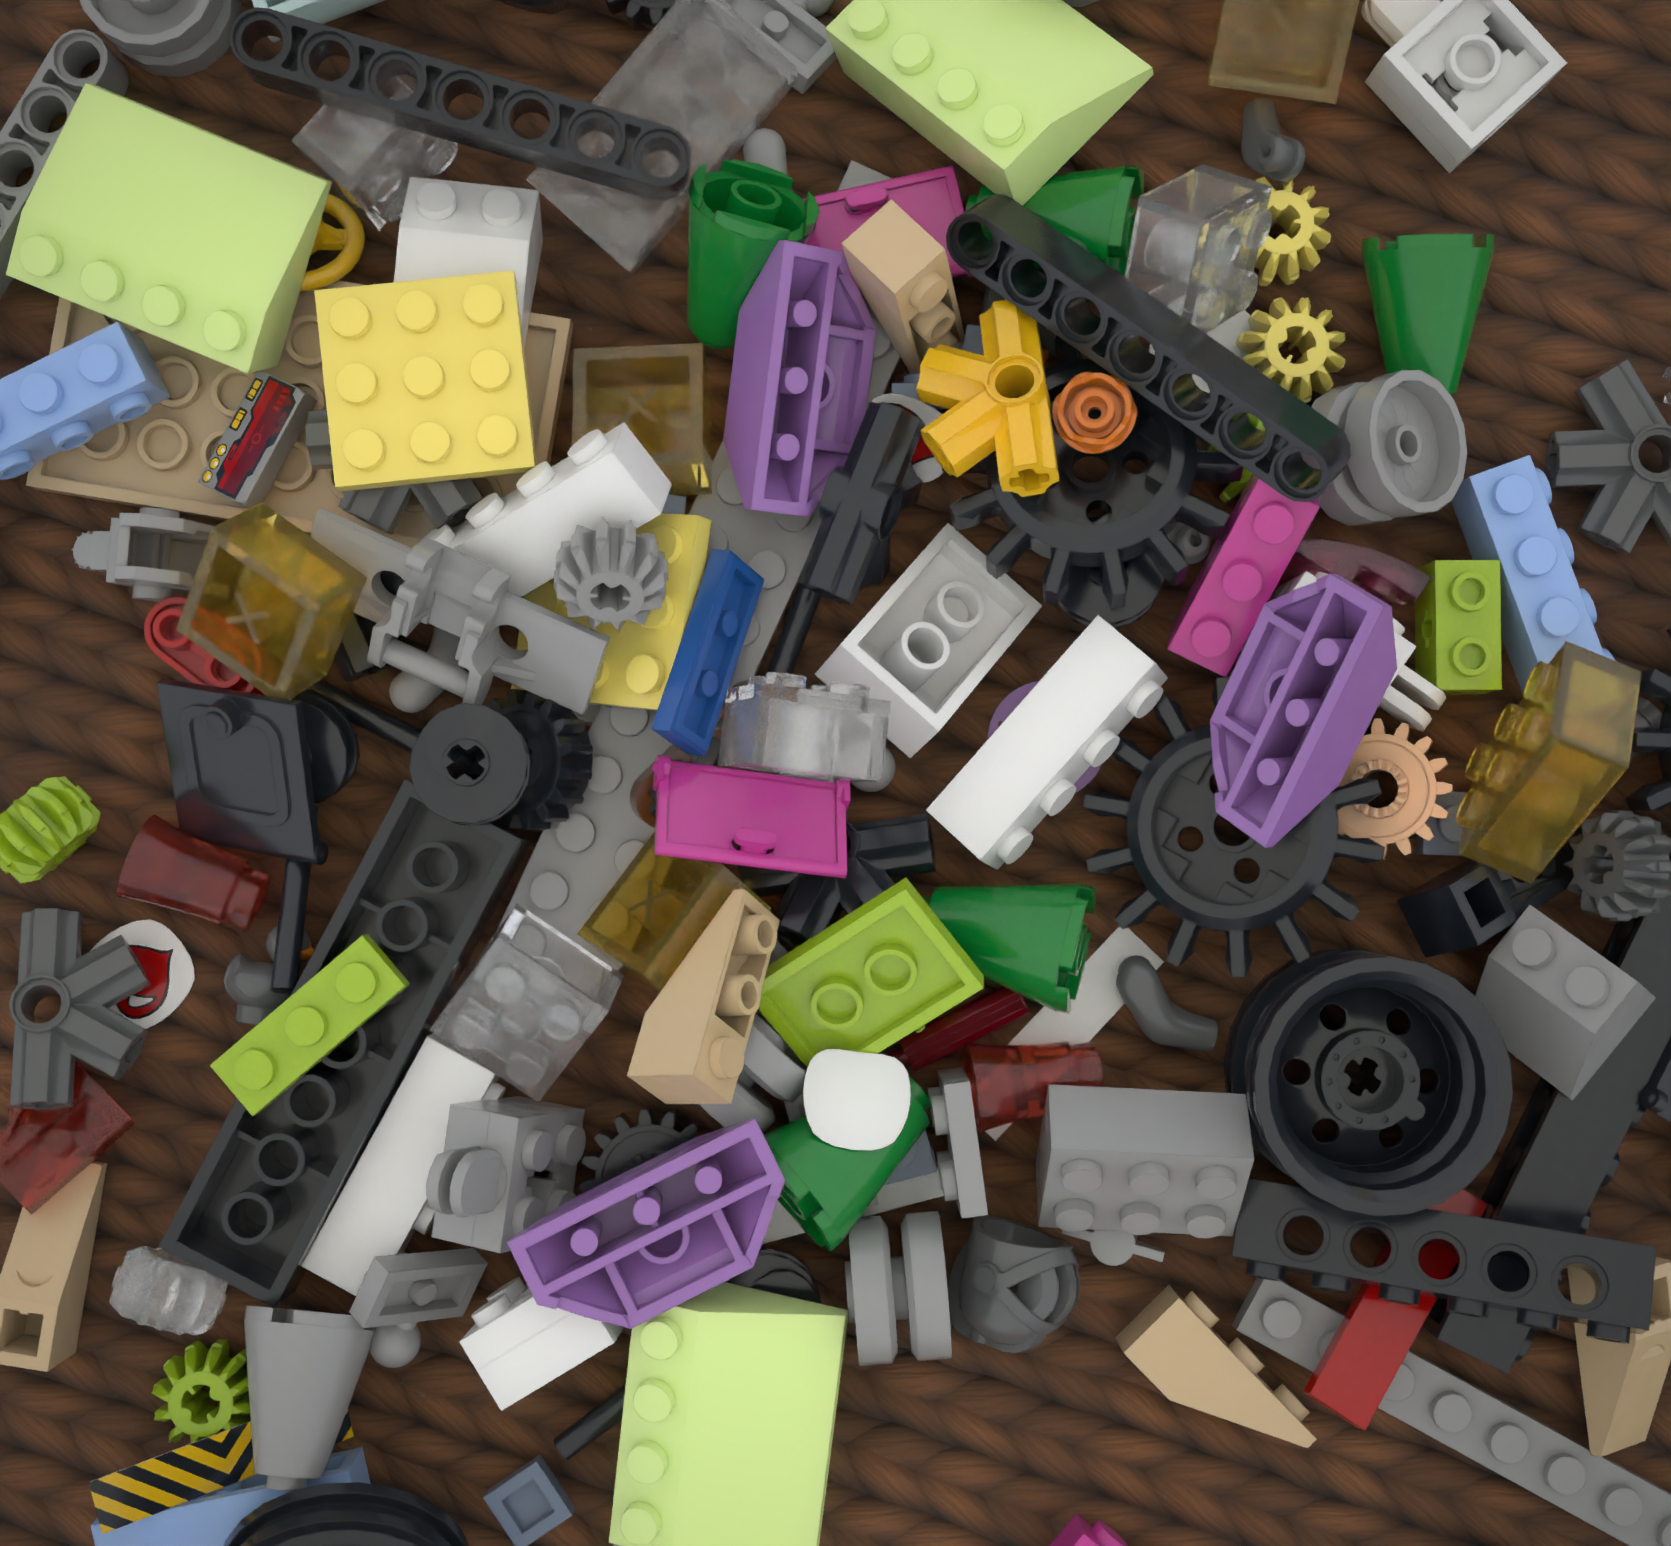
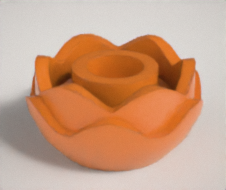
(1094, 392)

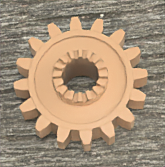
(1415, 788)

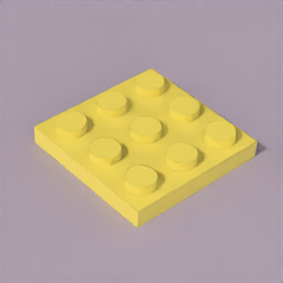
(425, 381)
(643, 655)

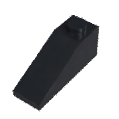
(1478, 902)

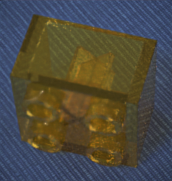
(1282, 47)
(660, 397)
(270, 602)
(658, 913)

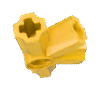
(983, 405)

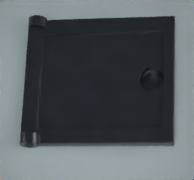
(243, 783)

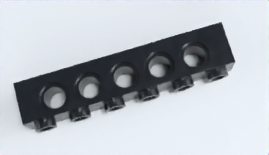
(1619, 1269)

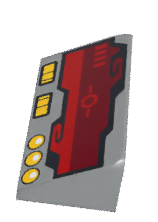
(257, 440)

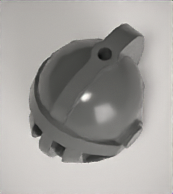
(1011, 1284)

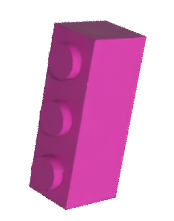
(1239, 576)

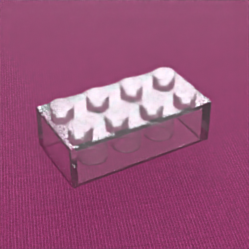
(697, 74)

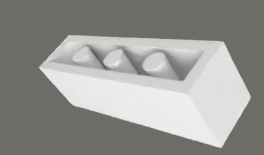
(525, 528)
(1049, 744)
(388, 1186)

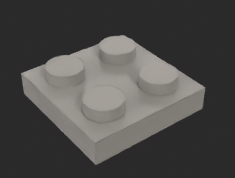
(961, 1164)

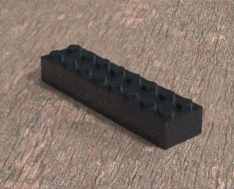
(278, 1173)

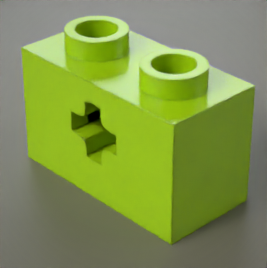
(1460, 627)

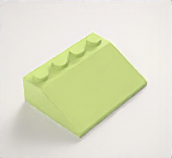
(990, 80)
(170, 230)
(729, 1422)

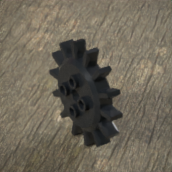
(1140, 505)
(1203, 883)

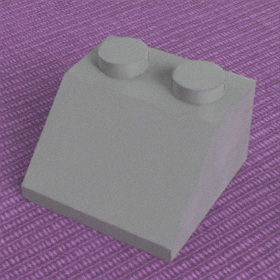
(1558, 1001)

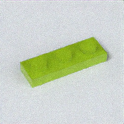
(310, 1024)

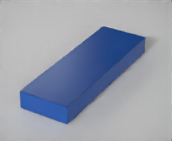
(708, 653)

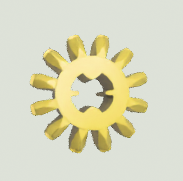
(1301, 238)
(1299, 329)

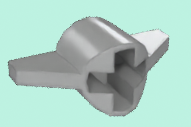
(1117, 1246)

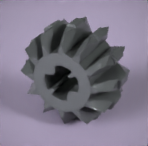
(1620, 865)

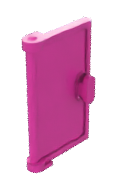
(927, 197)
(714, 807)

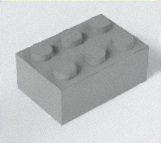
(1143, 1160)

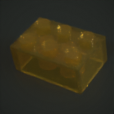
(1549, 761)

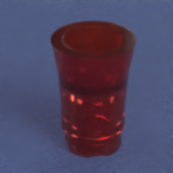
(191, 877)
(1013, 1080)

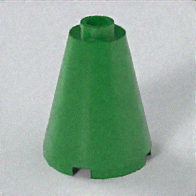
(1088, 209)
(731, 233)
(1427, 299)
(1022, 935)
(834, 1185)

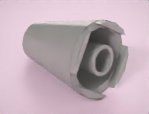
(299, 1388)

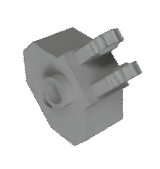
(146, 551)

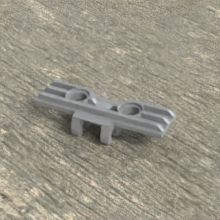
(467, 602)

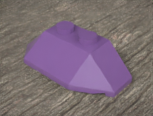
(797, 378)
(1299, 704)
(656, 1230)

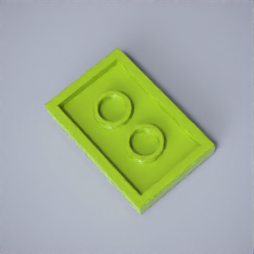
(868, 978)

